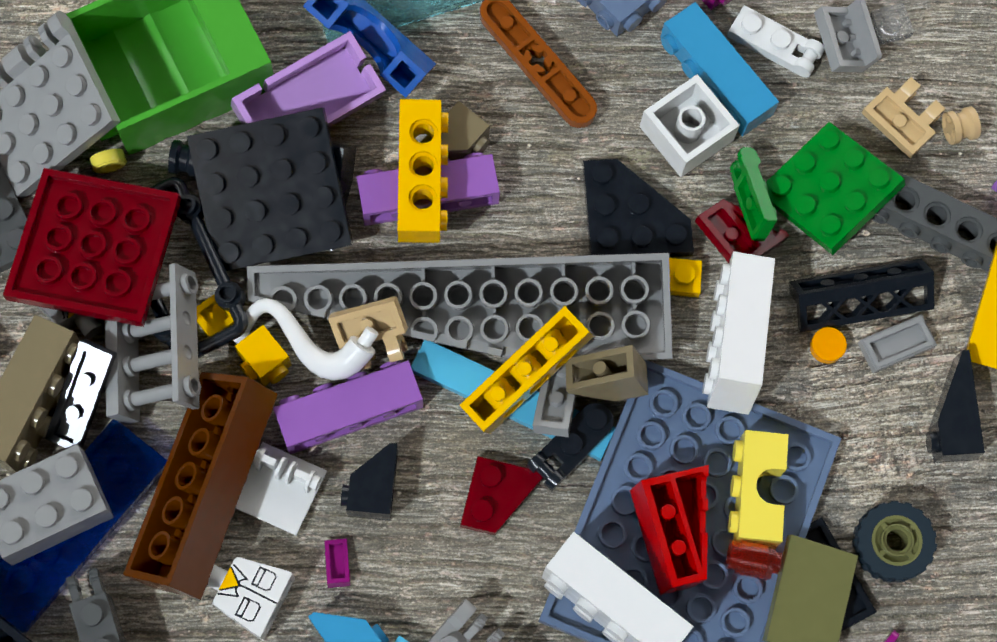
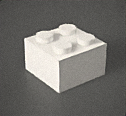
(689, 125)

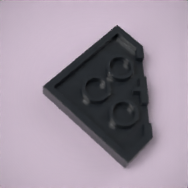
(631, 215)

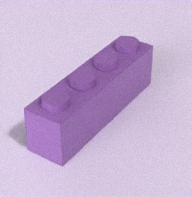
(470, 185)
(348, 406)

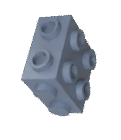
(621, 14)

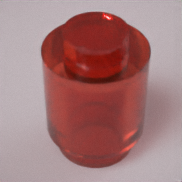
(753, 558)

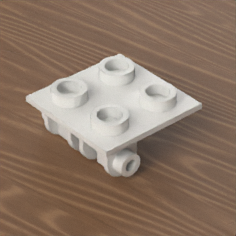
(280, 488)

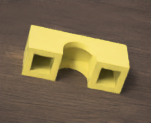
(757, 456)

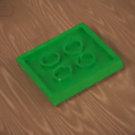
(832, 187)

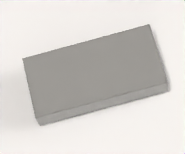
(897, 344)

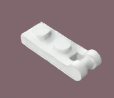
(775, 41)

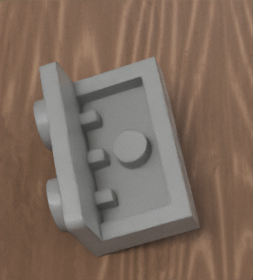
(848, 37)

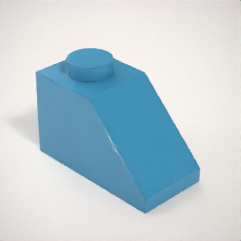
(346, 629)

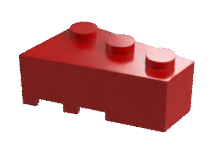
(674, 526)

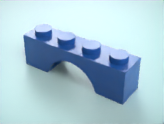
(397, 57)

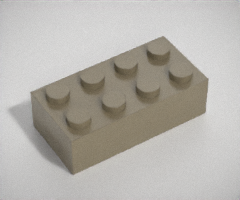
(32, 389)

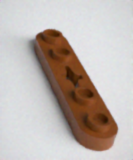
(559, 84)

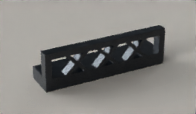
(860, 283)

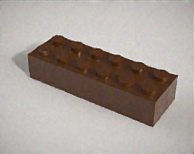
(201, 485)

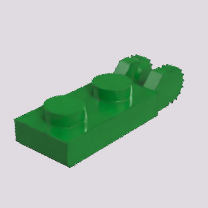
(753, 194)

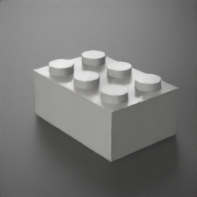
(49, 504)

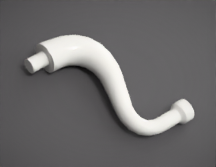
(324, 364)

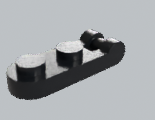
(585, 434)

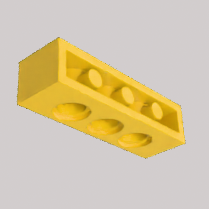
(419, 118)
(526, 370)

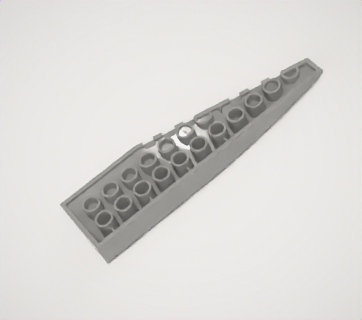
(494, 301)

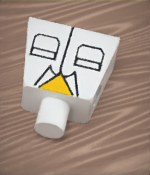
(250, 593)

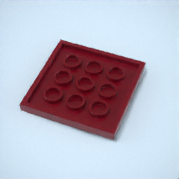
(92, 247)

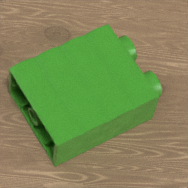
(170, 62)

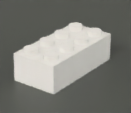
(739, 333)
(610, 596)

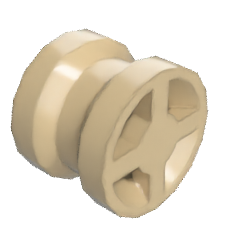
(961, 125)

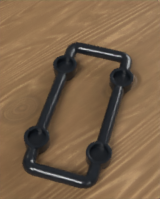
(228, 293)

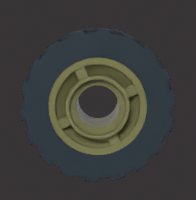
(916, 538)

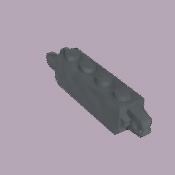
(96, 615)

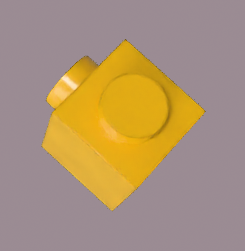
(263, 357)

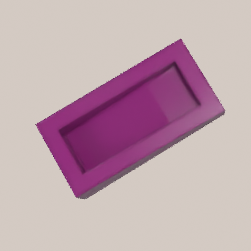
(337, 563)

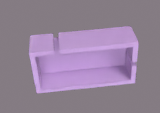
(318, 80)

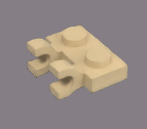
(900, 122)
(381, 315)

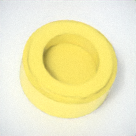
(108, 160)

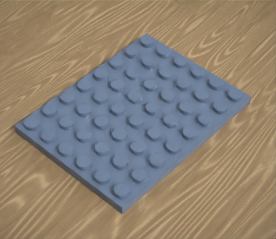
(676, 433)

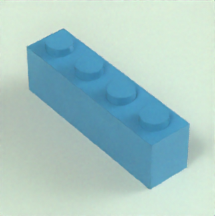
(711, 56)

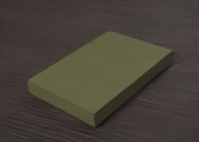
(810, 593)

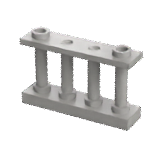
(122, 386)

